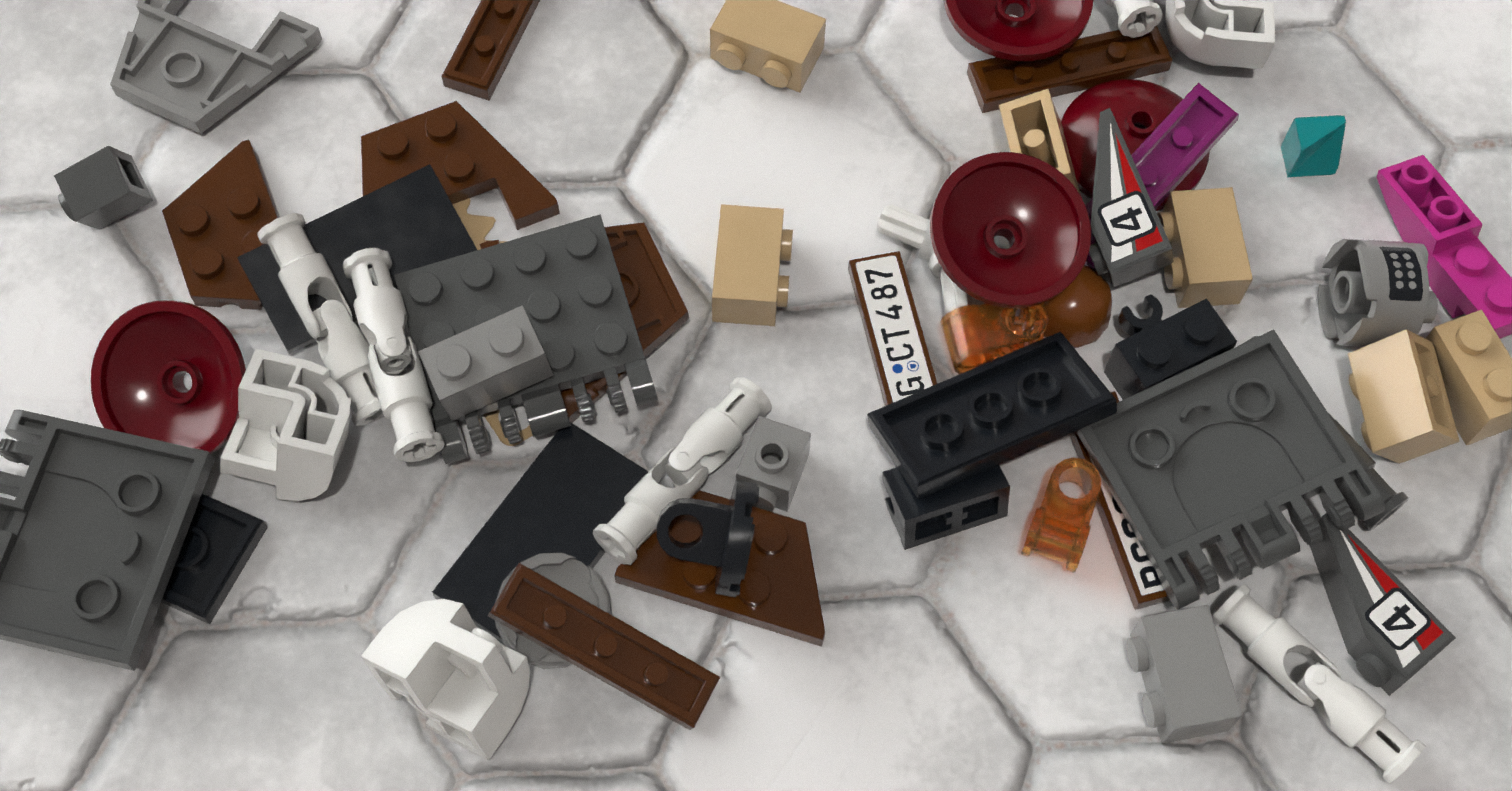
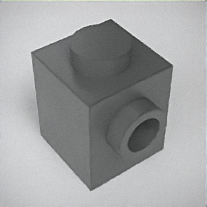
(102, 188)

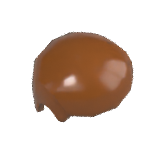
(1081, 309)

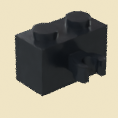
(1166, 346)

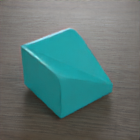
(1313, 145)

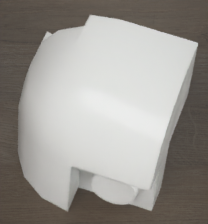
(1223, 31)
(288, 426)
(451, 673)

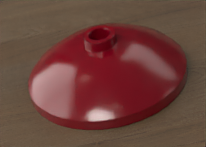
(1037, 32)
(1131, 104)
(1026, 205)
(143, 368)

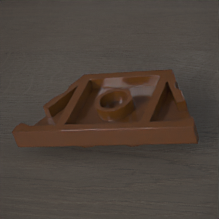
(217, 224)
(777, 585)

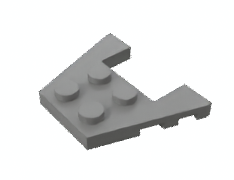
(199, 74)

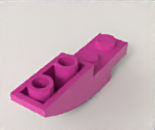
(1458, 263)

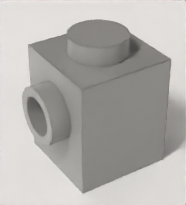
(774, 462)

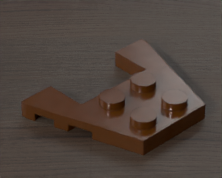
(462, 157)
(649, 292)

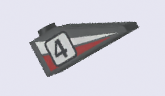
(1123, 218)
(1376, 613)

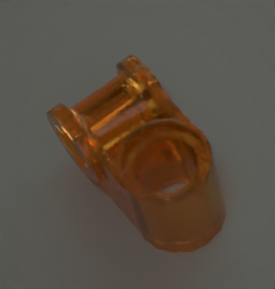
(987, 332)
(1061, 522)

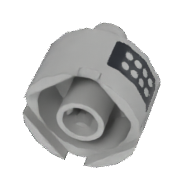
(1375, 291)

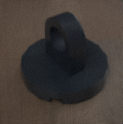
(724, 537)

